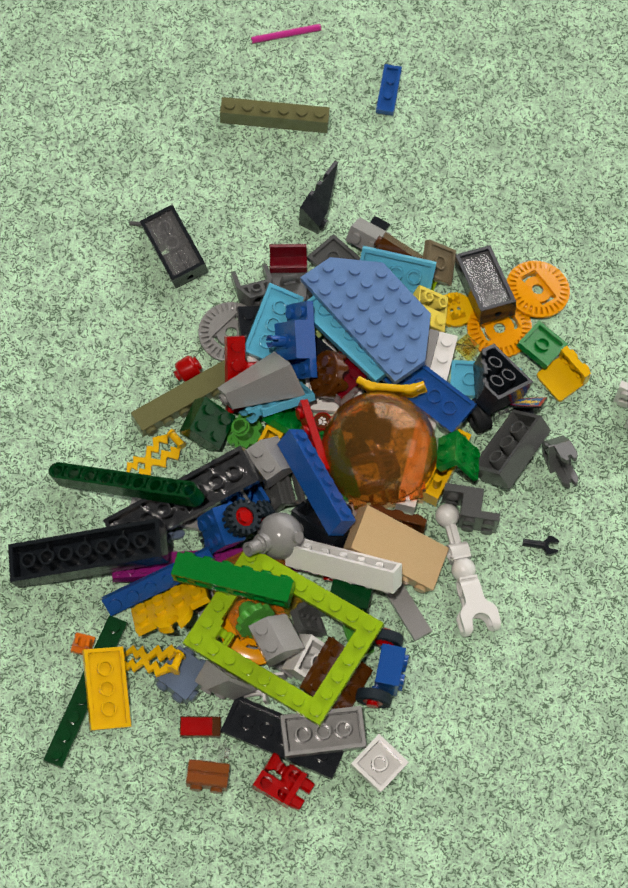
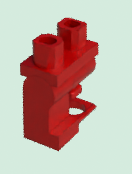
(285, 789)

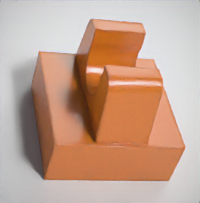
(82, 642)

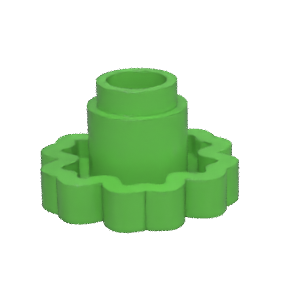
(243, 432)
(249, 614)

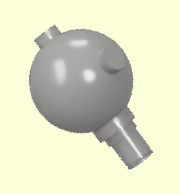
(276, 537)

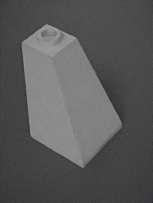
(261, 383)

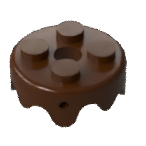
(329, 374)

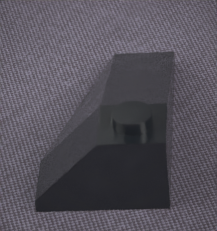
(316, 206)

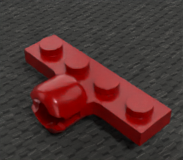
(235, 361)
(308, 423)

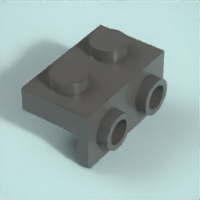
(308, 620)

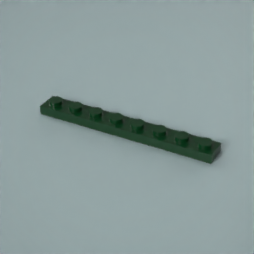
(77, 707)

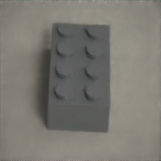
(512, 448)

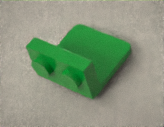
(457, 450)

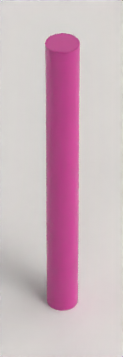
(286, 33)

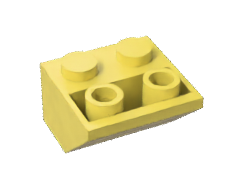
(435, 304)

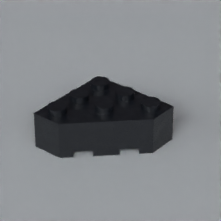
(498, 380)

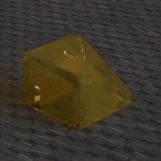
(467, 347)

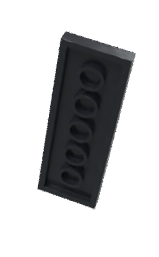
(262, 729)

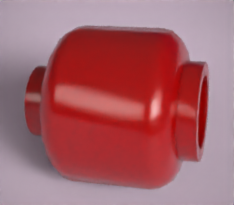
(187, 368)

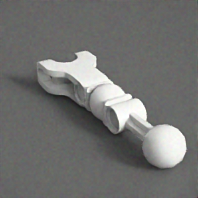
(463, 570)

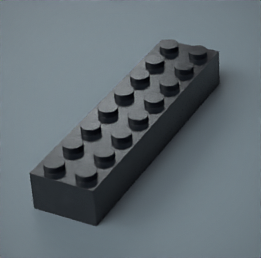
(217, 480)
(88, 553)

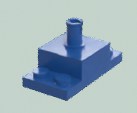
(296, 339)

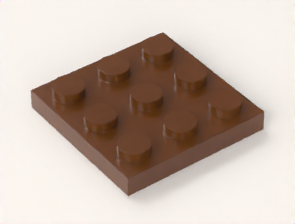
(322, 666)

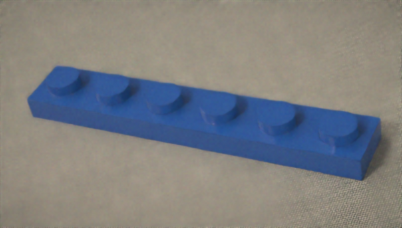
(144, 587)

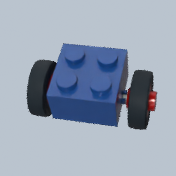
(388, 676)

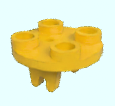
(458, 317)

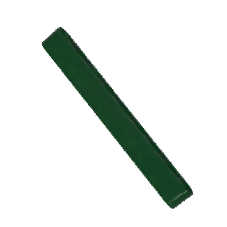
(126, 484)

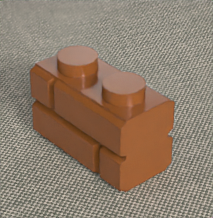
(207, 776)

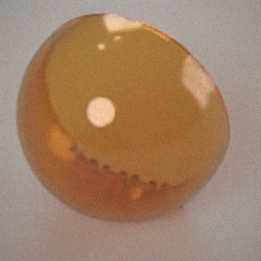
(380, 449)

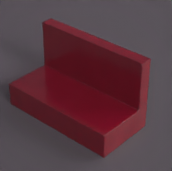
(288, 258)

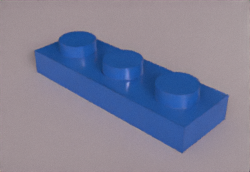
(388, 89)

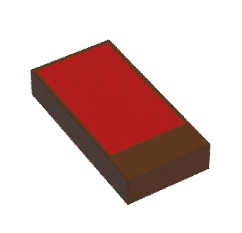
(200, 726)

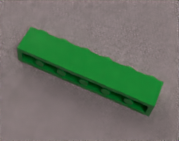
(233, 579)

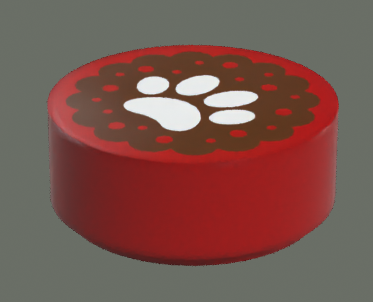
(321, 420)

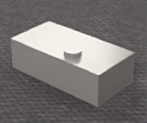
(339, 732)

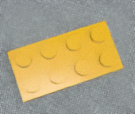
(106, 688)

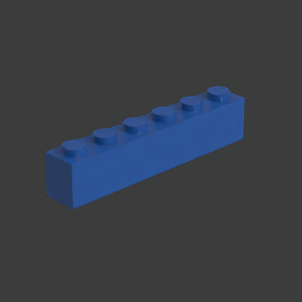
(316, 482)

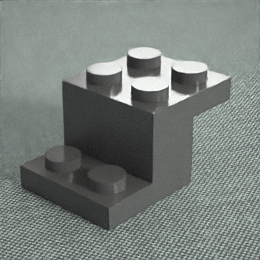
(470, 505)

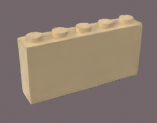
(391, 540)

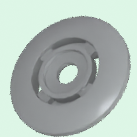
(214, 325)

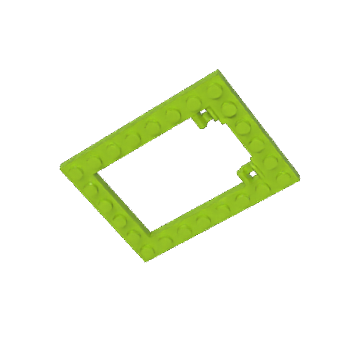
(208, 629)

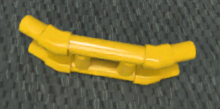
(408, 391)

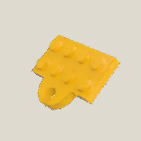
(168, 608)

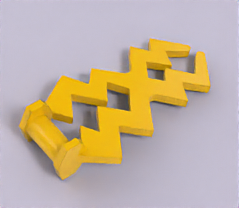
(149, 461)
(145, 660)

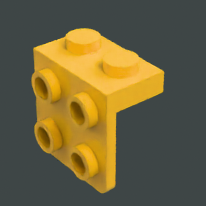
(564, 374)

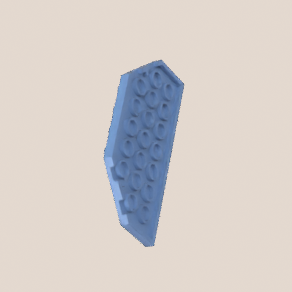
(374, 312)

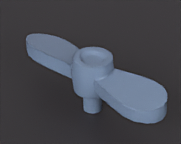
(179, 534)

